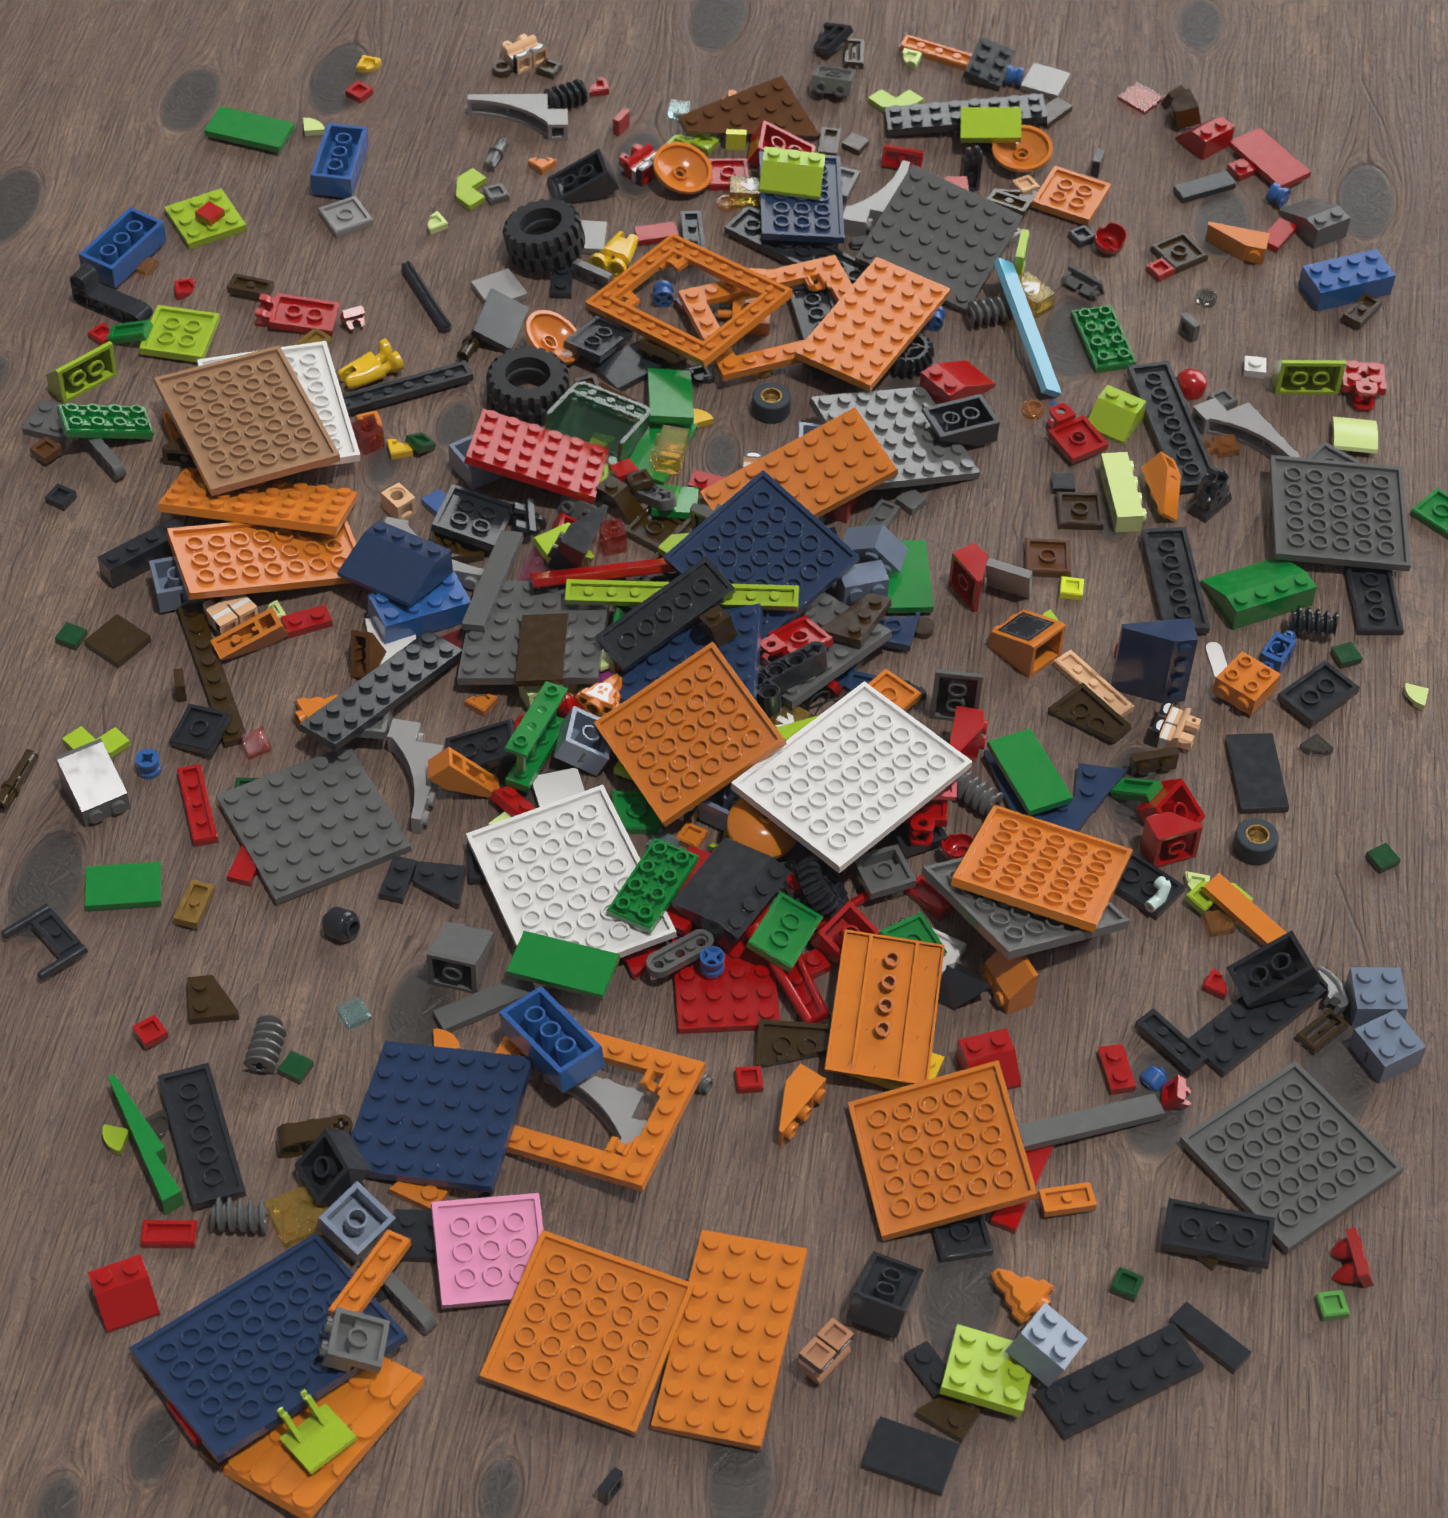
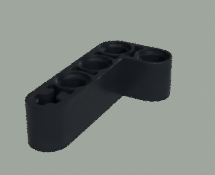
(105, 300)
(787, 673)

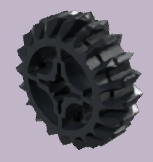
(914, 358)
(821, 885)

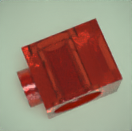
(368, 435)
(613, 537)

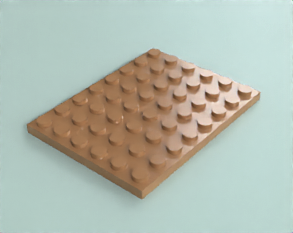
(246, 420)

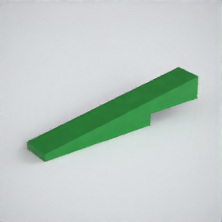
(149, 1149)

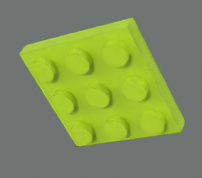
(197, 233)
(180, 333)
(984, 1372)

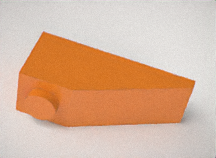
(1240, 242)
(250, 635)
(460, 774)

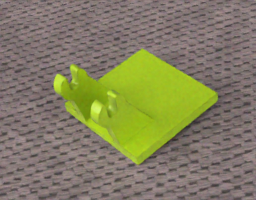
(316, 1438)

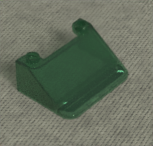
(599, 419)

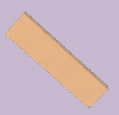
(1078, 671)

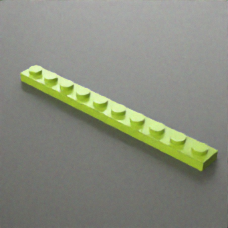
(635, 592)

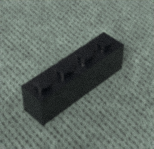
(134, 555)

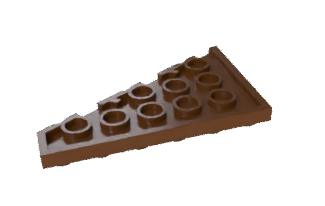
(747, 109)

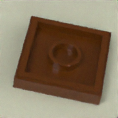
(1048, 557)

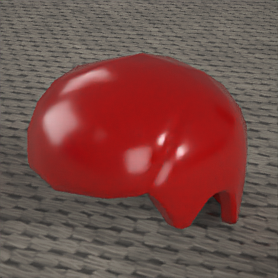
(1110, 238)
(1192, 383)
(956, 846)

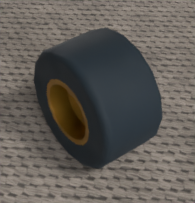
(771, 403)
(1255, 841)

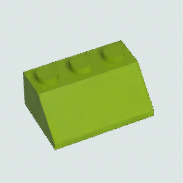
(792, 173)
(83, 373)
(1308, 377)

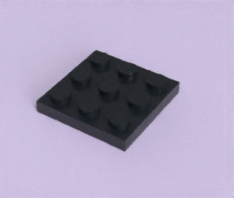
(472, 517)

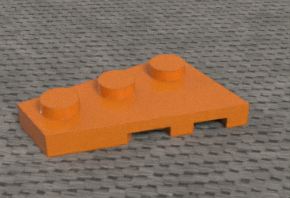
(419, 1194)

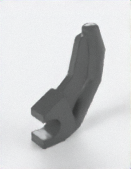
(1336, 991)

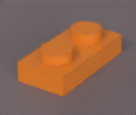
(1067, 1199)

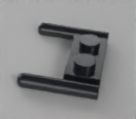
(54, 934)

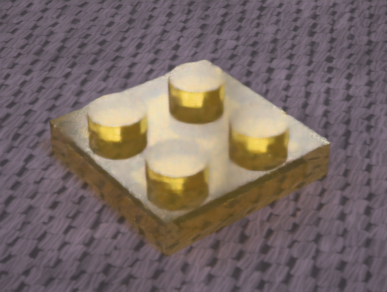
(295, 1215)

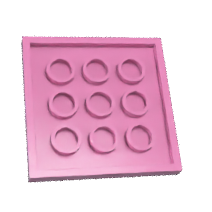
(484, 1247)

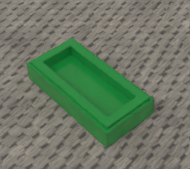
(130, 332)
(1136, 789)

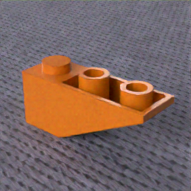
(1164, 482)
(801, 1094)

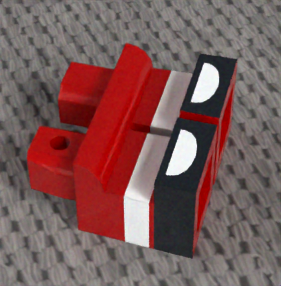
(639, 165)

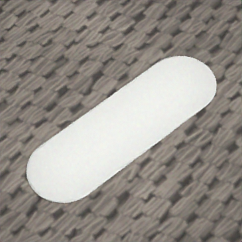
(1216, 657)

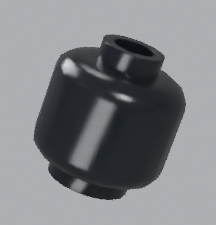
(340, 924)

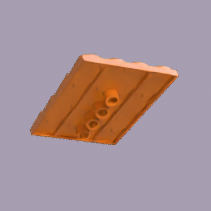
(885, 1008)
(364, 1404)

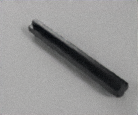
(426, 297)

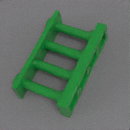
(535, 737)

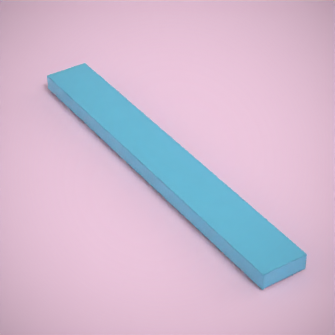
(1027, 328)

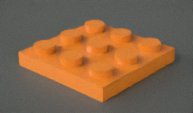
(1071, 195)

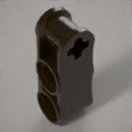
(297, 1137)

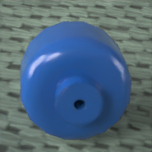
(1154, 1078)

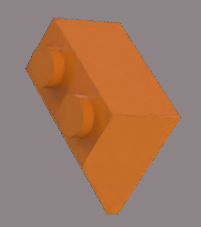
(1011, 981)

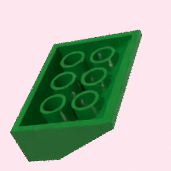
(1260, 591)

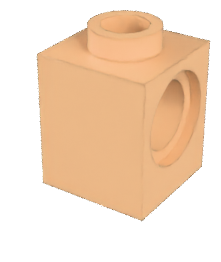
(398, 502)

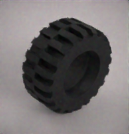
(544, 235)
(526, 367)

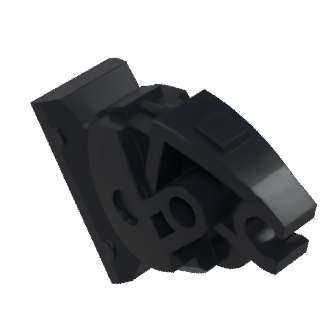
(1211, 495)

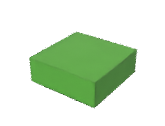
(1332, 1305)

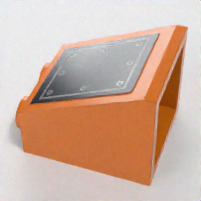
(1028, 641)

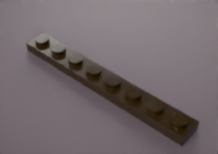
(211, 670)

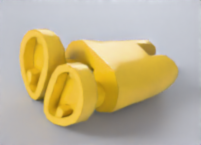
(616, 254)
(371, 367)

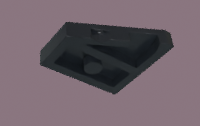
(832, 38)
(440, 881)

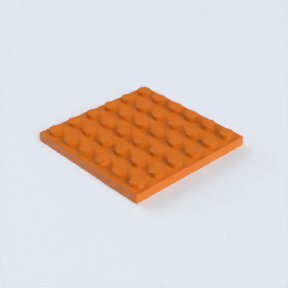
(689, 733)
(1042, 868)
(942, 1150)
(587, 1332)

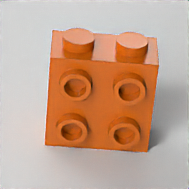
(1246, 683)

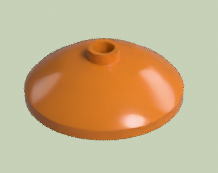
(1026, 156)
(682, 168)
(549, 331)
(750, 828)

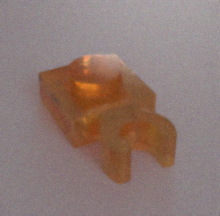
(1223, 446)

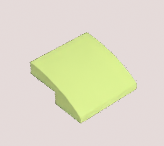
(1355, 435)

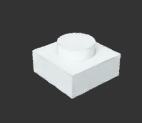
(1254, 367)

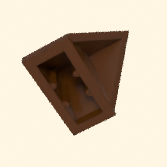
(365, 653)

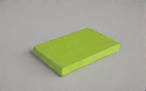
(990, 124)

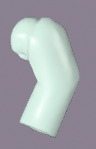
(1160, 897)

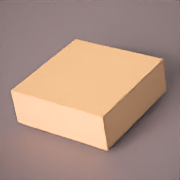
(1025, 184)

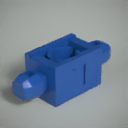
(1283, 647)

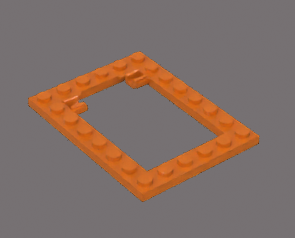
(697, 301)
(618, 302)
(639, 1157)

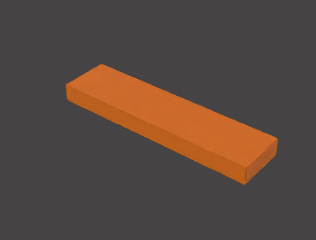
(936, 52)
(1242, 910)
(372, 1273)

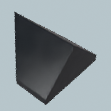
(960, 985)

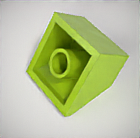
(1117, 414)

